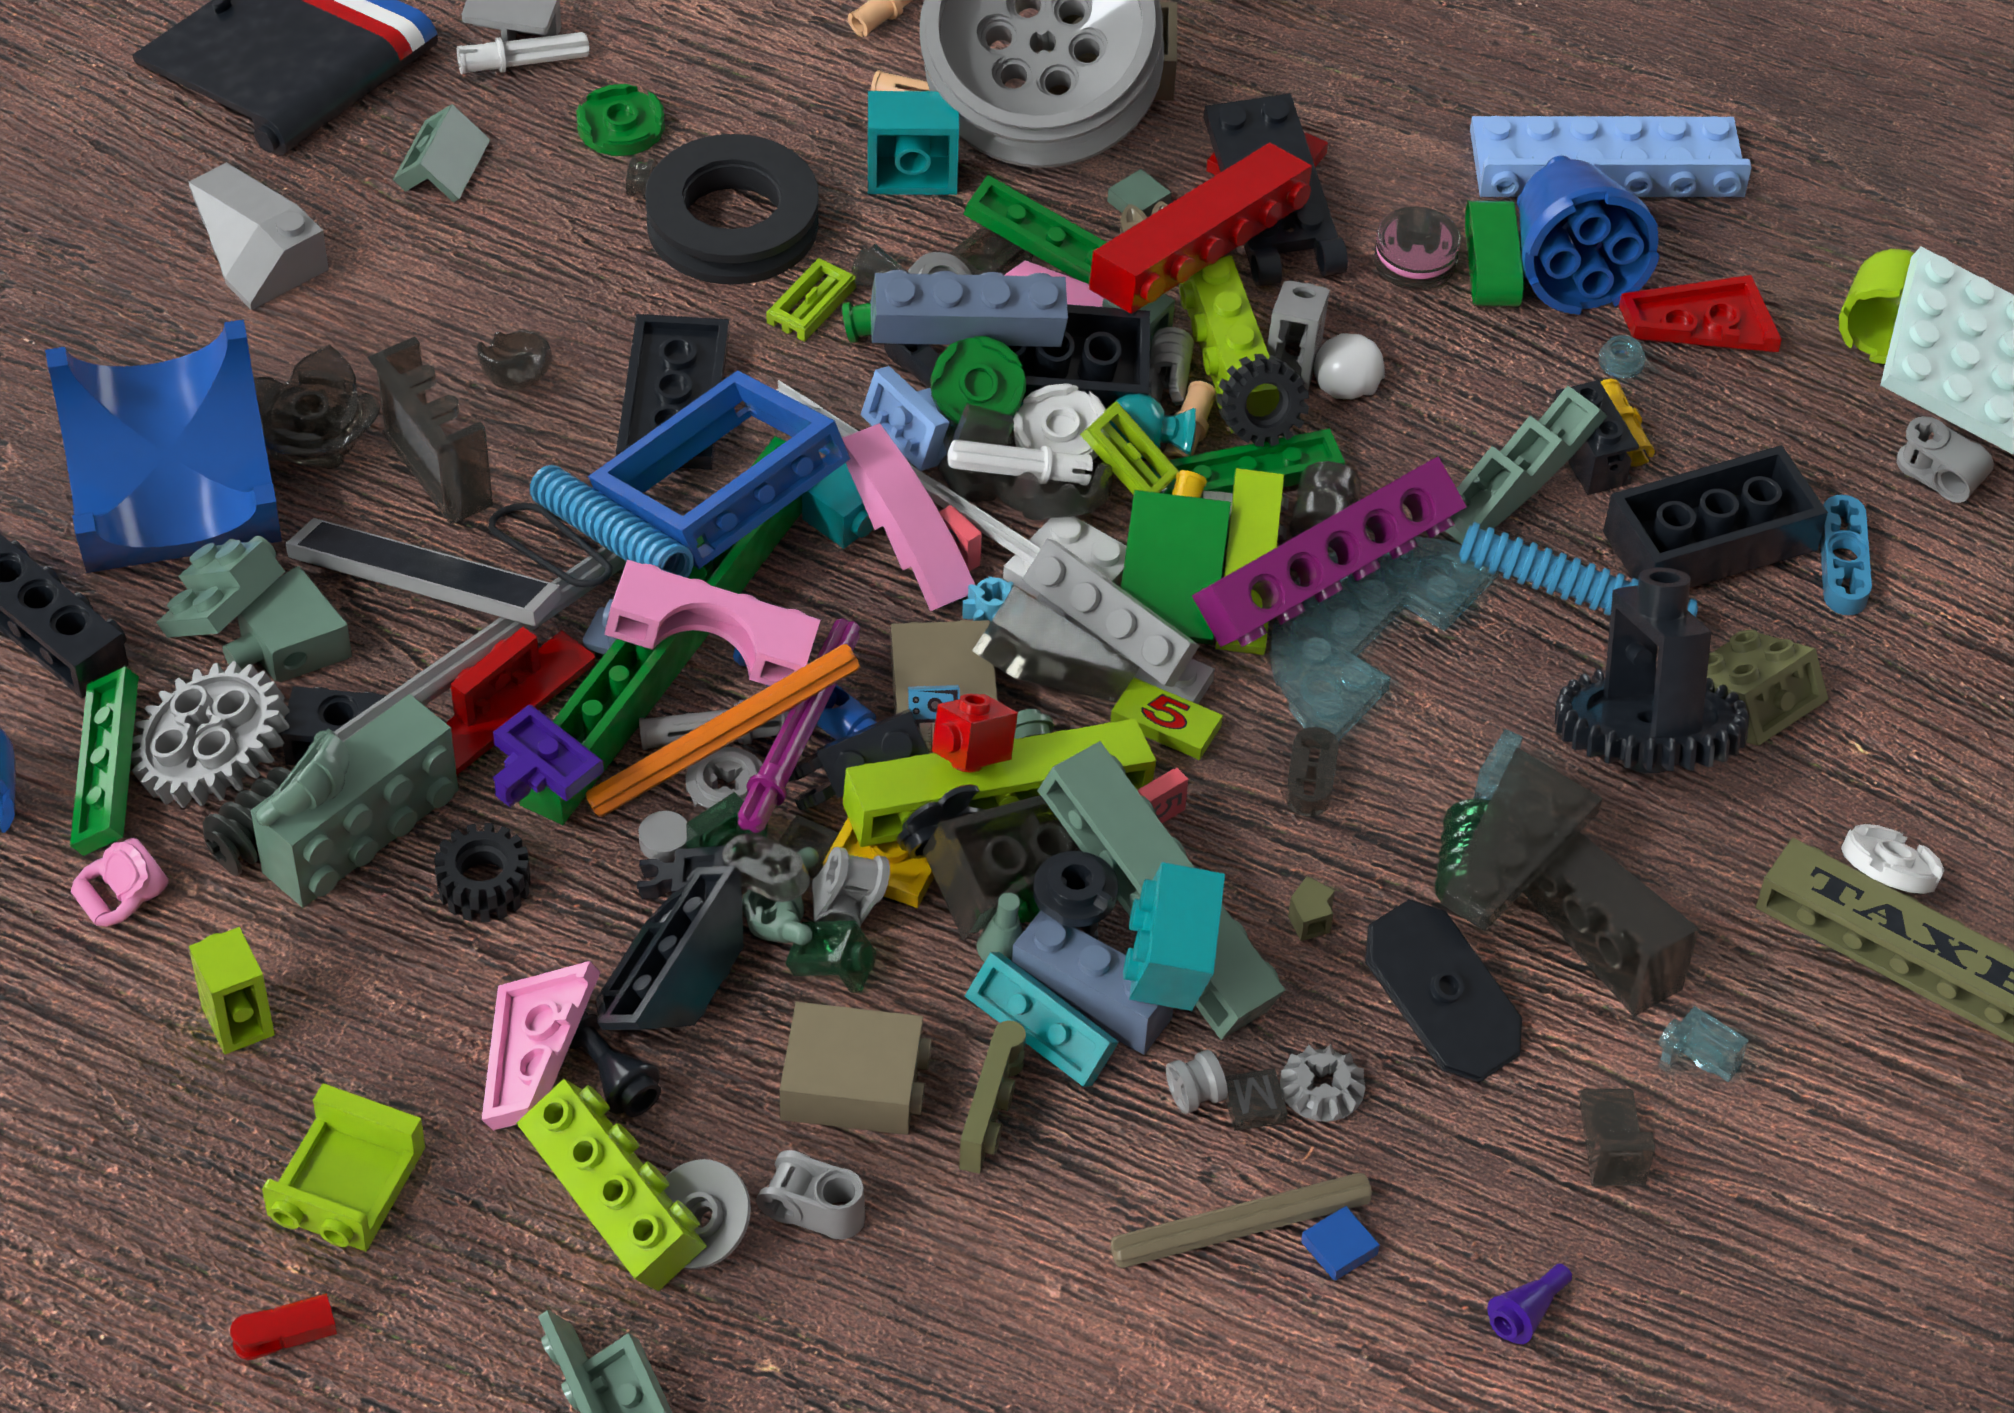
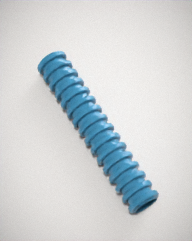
(608, 521)
(1544, 568)

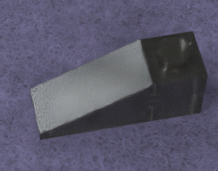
(1051, 651)

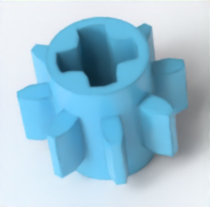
(985, 598)

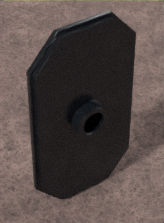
(1443, 990)

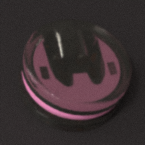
(1417, 248)

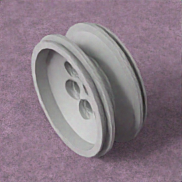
(1028, 122)

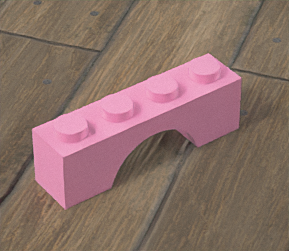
(660, 603)

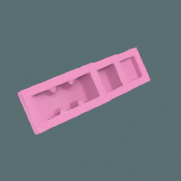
(908, 514)

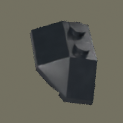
(678, 956)

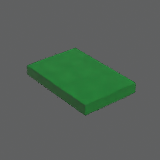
(1174, 553)

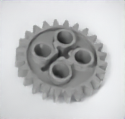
(209, 734)

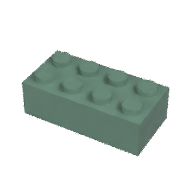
(394, 778)

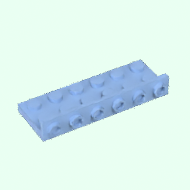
(1638, 152)

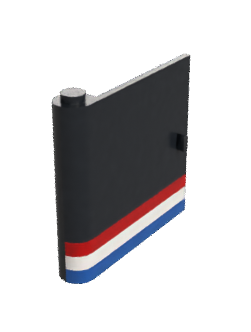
(289, 59)

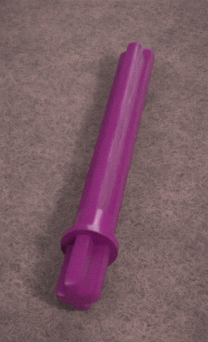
(769, 785)

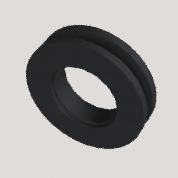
(738, 253)

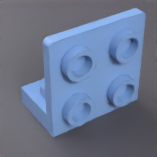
(907, 418)

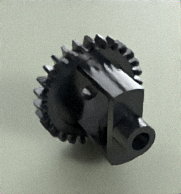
(1652, 712)

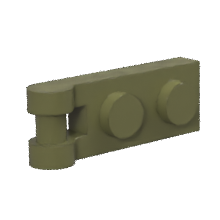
(992, 1094)

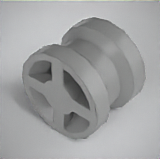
(1196, 1081)

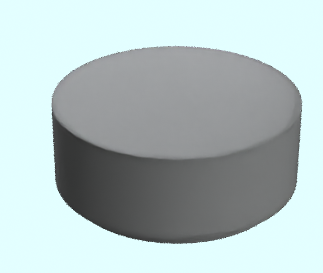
(662, 835)

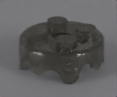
(1054, 498)

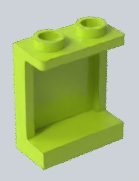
(346, 1169)

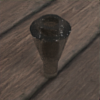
(871, 262)

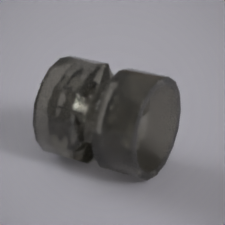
(1321, 493)

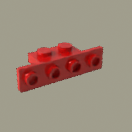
(505, 683)

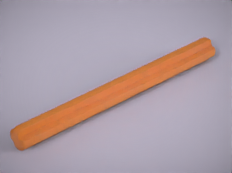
(722, 730)

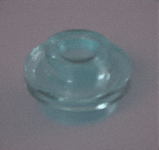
(1622, 357)

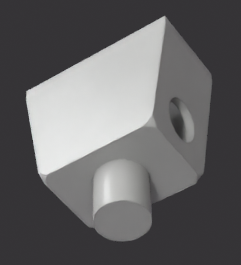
(1298, 318)

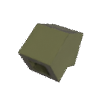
(1311, 909)

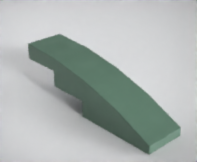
(1525, 463)

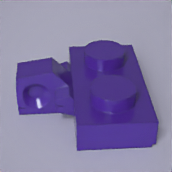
(541, 757)

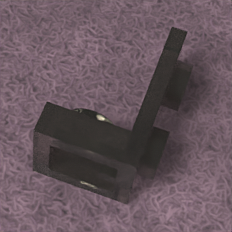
(980, 426)
(1614, 1144)

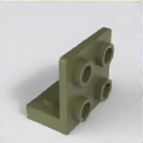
(1772, 677)

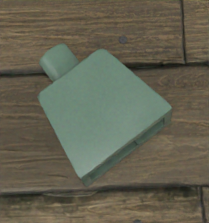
(290, 630)

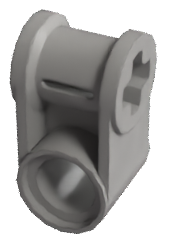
(1946, 462)
(849, 886)
(805, 1192)

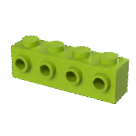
(1226, 328)
(612, 1184)

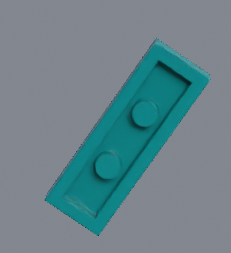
(1050, 1023)

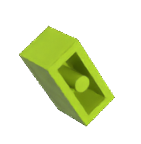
(231, 990)

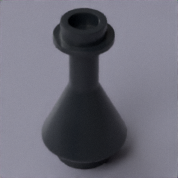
(626, 1081)

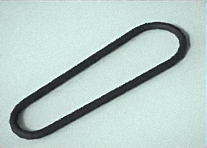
(541, 561)

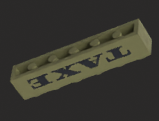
(1892, 935)

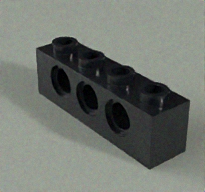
(55, 623)

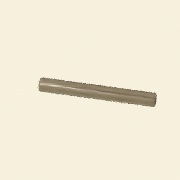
(1240, 1220)

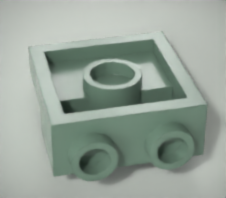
(220, 586)

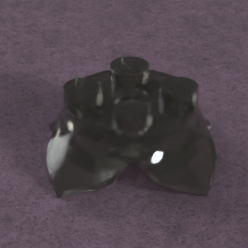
(315, 412)

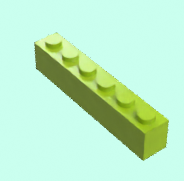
(887, 792)

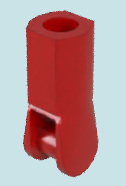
(284, 1327)

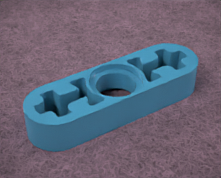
(1836, 569)

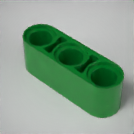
(1493, 253)

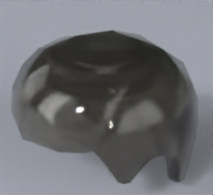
(515, 359)

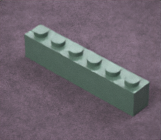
(1121, 827)

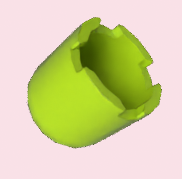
(1874, 302)

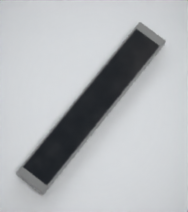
(424, 571)

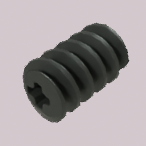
(232, 830)

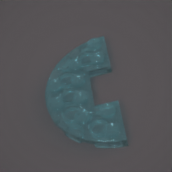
(1319, 648)

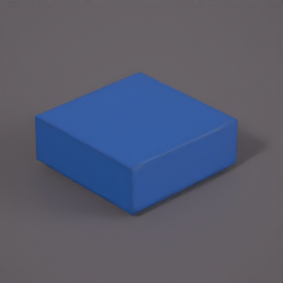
(1340, 1243)

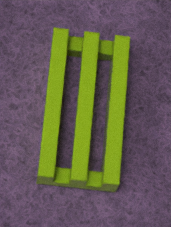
(818, 302)
(1124, 457)

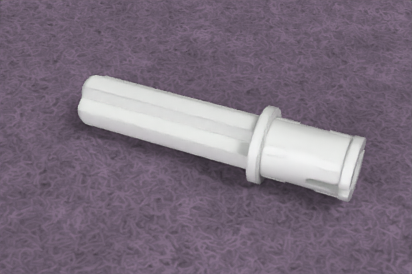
(521, 52)
(1015, 461)

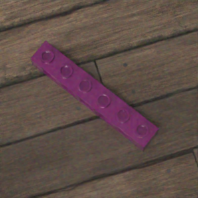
(1229, 603)

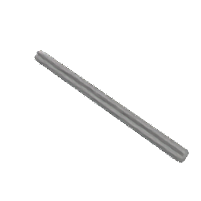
(439, 675)

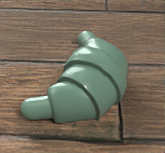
(311, 782)
(779, 920)

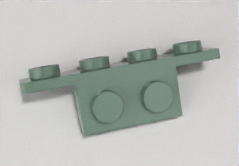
(610, 1381)

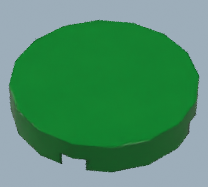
(620, 120)
(979, 374)

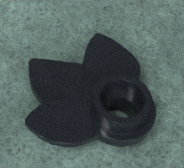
(926, 818)

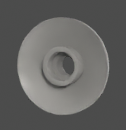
(715, 1187)

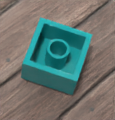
(912, 144)
(1175, 936)

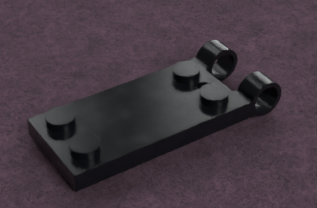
(1243, 128)

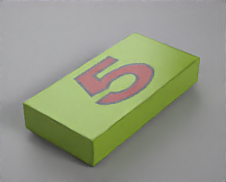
(1168, 718)

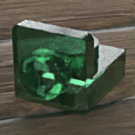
(717, 824)
(834, 950)

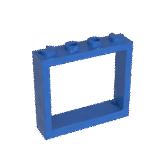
(747, 498)

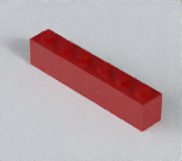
(1199, 228)

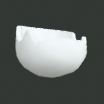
(1349, 366)

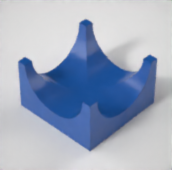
(164, 453)

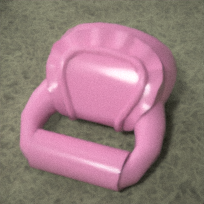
(130, 874)

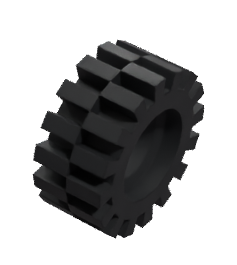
(1281, 419)
(478, 849)

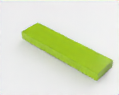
(1252, 532)

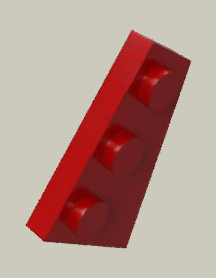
(1703, 313)

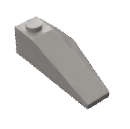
(257, 235)

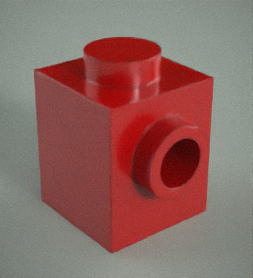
(974, 732)

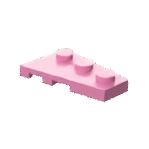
(531, 1038)

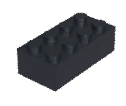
(1099, 353)
(1717, 518)

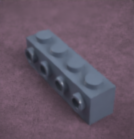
(957, 307)

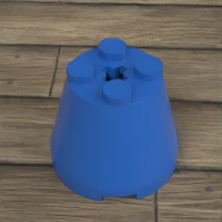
(1584, 237)

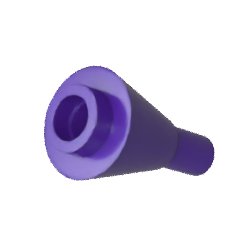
(1520, 1310)

